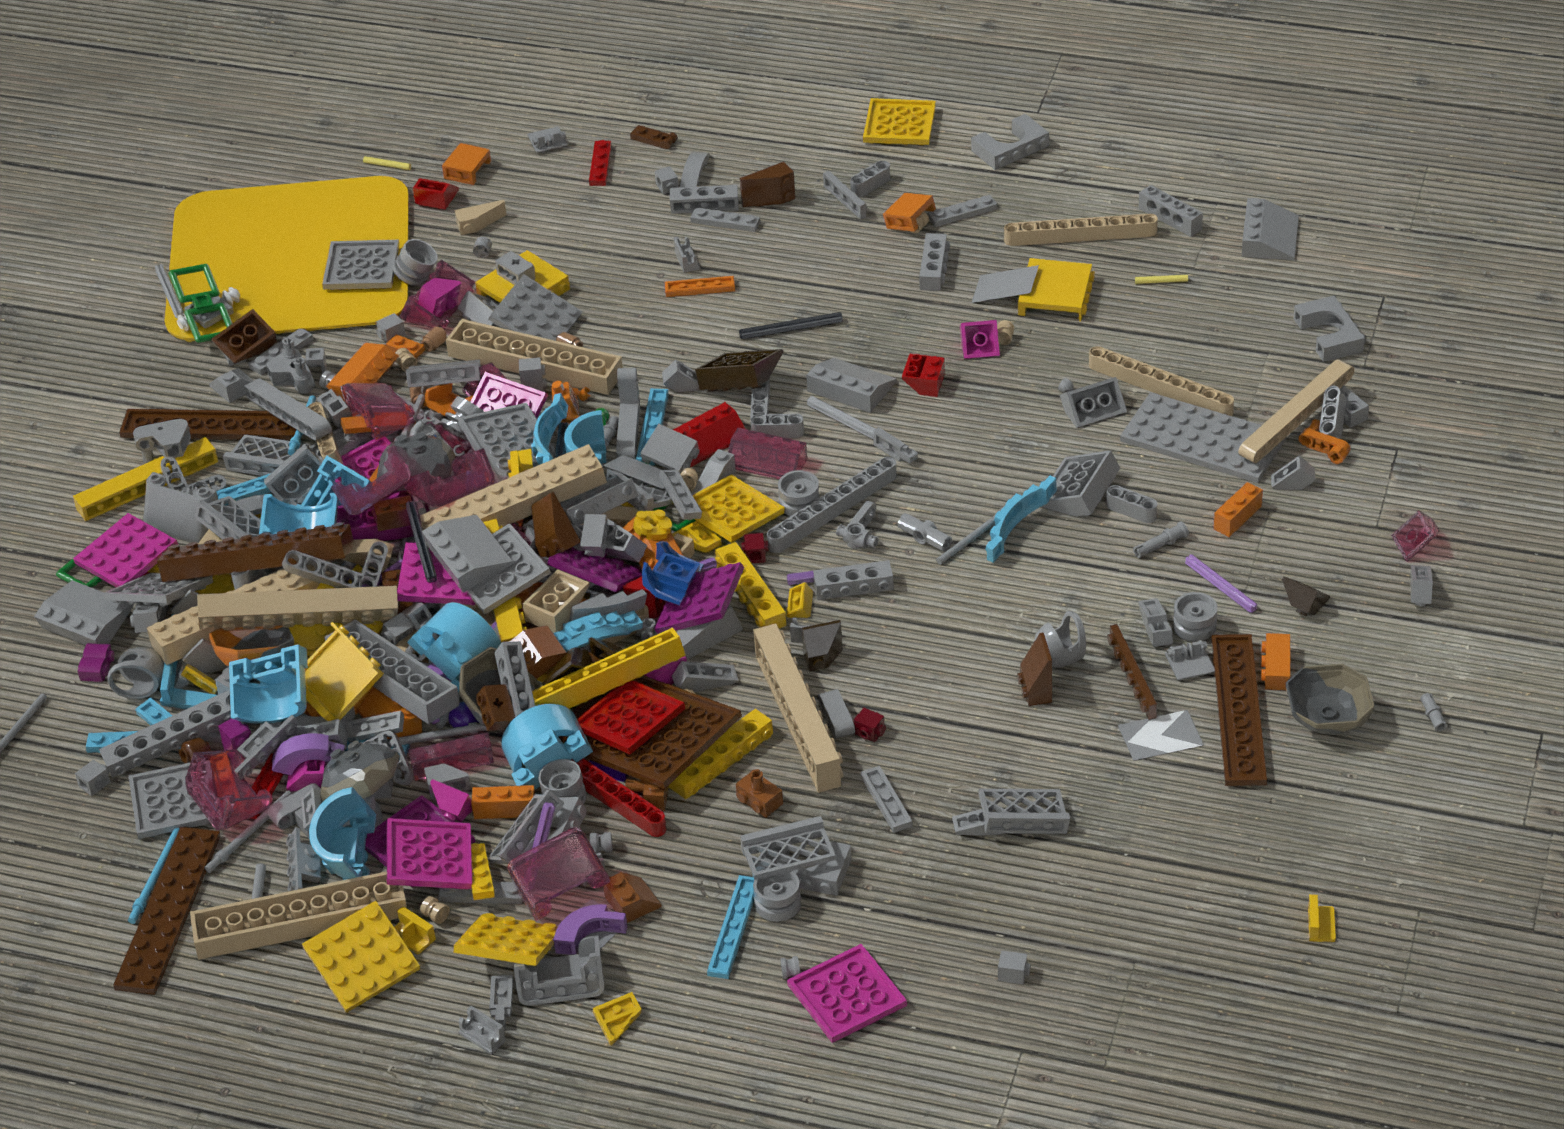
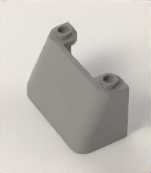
(175, 510)
(562, 976)

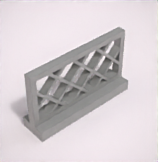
(250, 462)
(646, 492)
(220, 522)
(1024, 821)
(523, 831)
(783, 837)

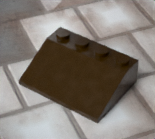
(738, 370)

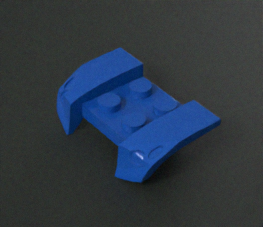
(670, 575)

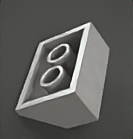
(477, 308)
(1093, 402)
(295, 475)

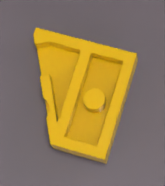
(703, 537)
(617, 1016)

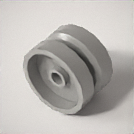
(797, 490)
(1195, 616)
(777, 896)

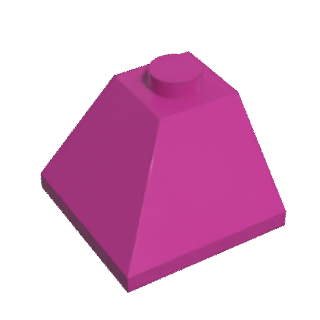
(979, 339)
(451, 801)

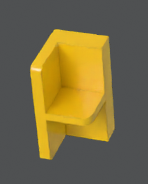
(414, 931)

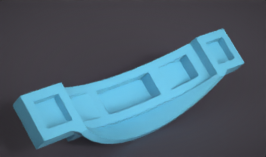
(546, 426)
(1014, 511)
(594, 625)

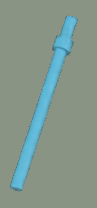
(295, 441)
(140, 903)

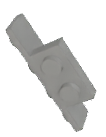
(261, 743)
(303, 862)

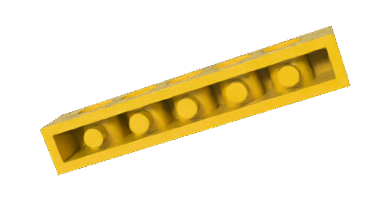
(752, 588)
(724, 752)

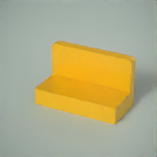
(1321, 921)

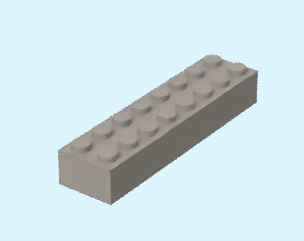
(406, 678)

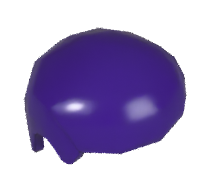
(461, 716)

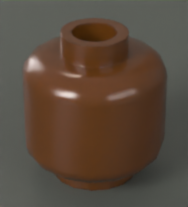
(192, 746)

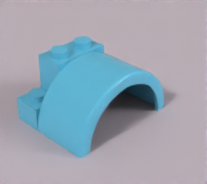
(587, 430)
(329, 472)
(283, 516)
(461, 639)
(280, 687)
(535, 741)
(341, 846)

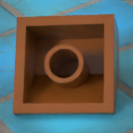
(540, 649)
(630, 896)

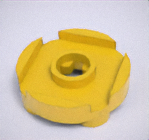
(646, 519)

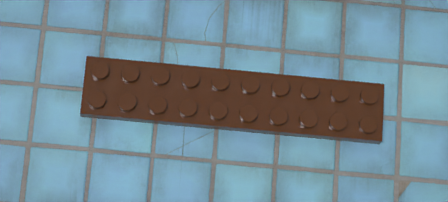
(212, 423)
(1238, 710)
(167, 911)

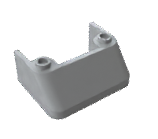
(202, 654)

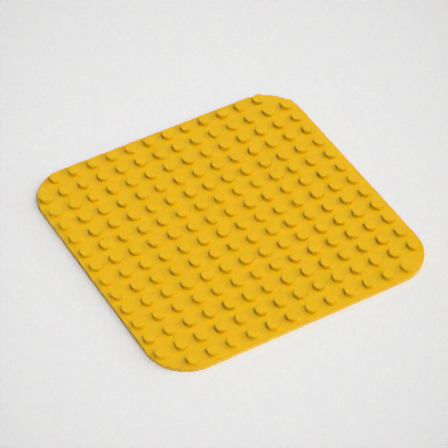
(277, 246)

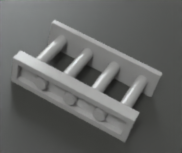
(443, 373)
(599, 499)

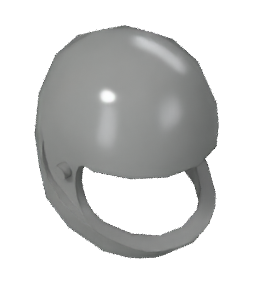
(1060, 643)
(140, 667)

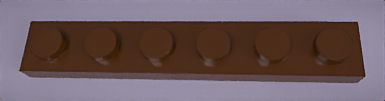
(1134, 676)

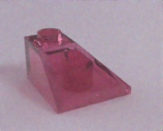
(1415, 534)

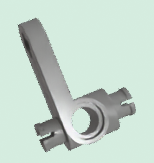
(855, 533)

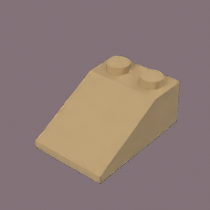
(554, 600)

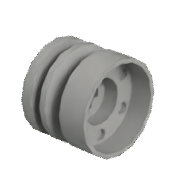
(415, 262)
(462, 408)
(563, 779)

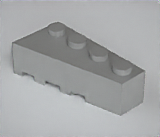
(623, 544)

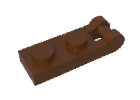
(653, 137)

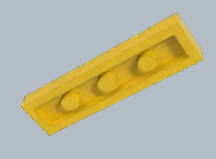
(481, 877)

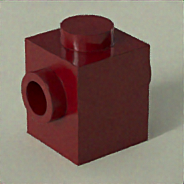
(755, 547)
(869, 724)

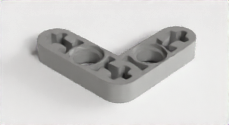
(183, 485)
(403, 762)

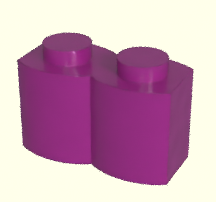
(95, 662)

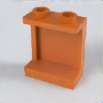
(465, 162)
(906, 210)
(441, 398)

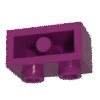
(233, 734)

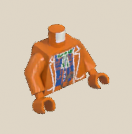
(570, 395)

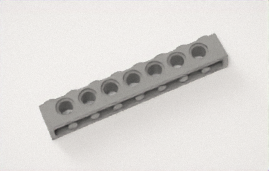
(166, 734)

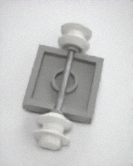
(210, 318)

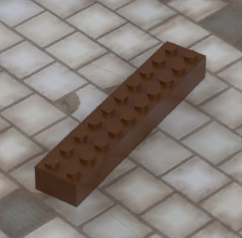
(253, 552)

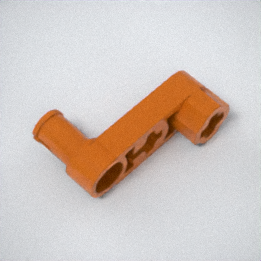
(1334, 447)

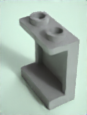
(670, 449)

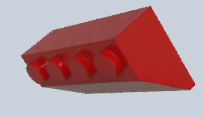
(712, 430)

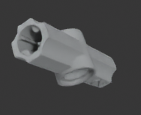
(925, 532)

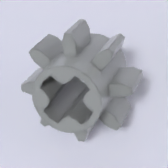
(647, 630)

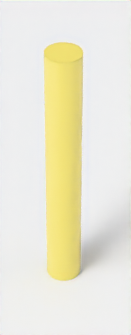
(388, 163)
(1161, 279)

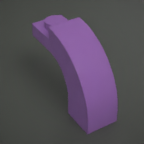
(302, 749)
(584, 922)

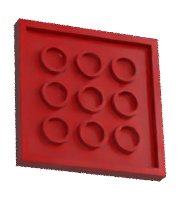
(629, 716)

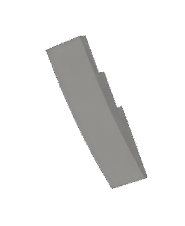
(619, 602)
(973, 823)

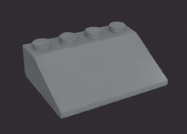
(1269, 231)
(849, 384)
(1082, 482)
(466, 550)
(82, 614)

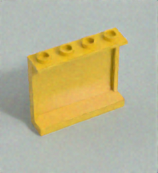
(545, 275)
(1059, 287)
(339, 674)

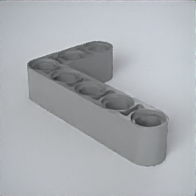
(629, 412)
(774, 424)
(339, 572)

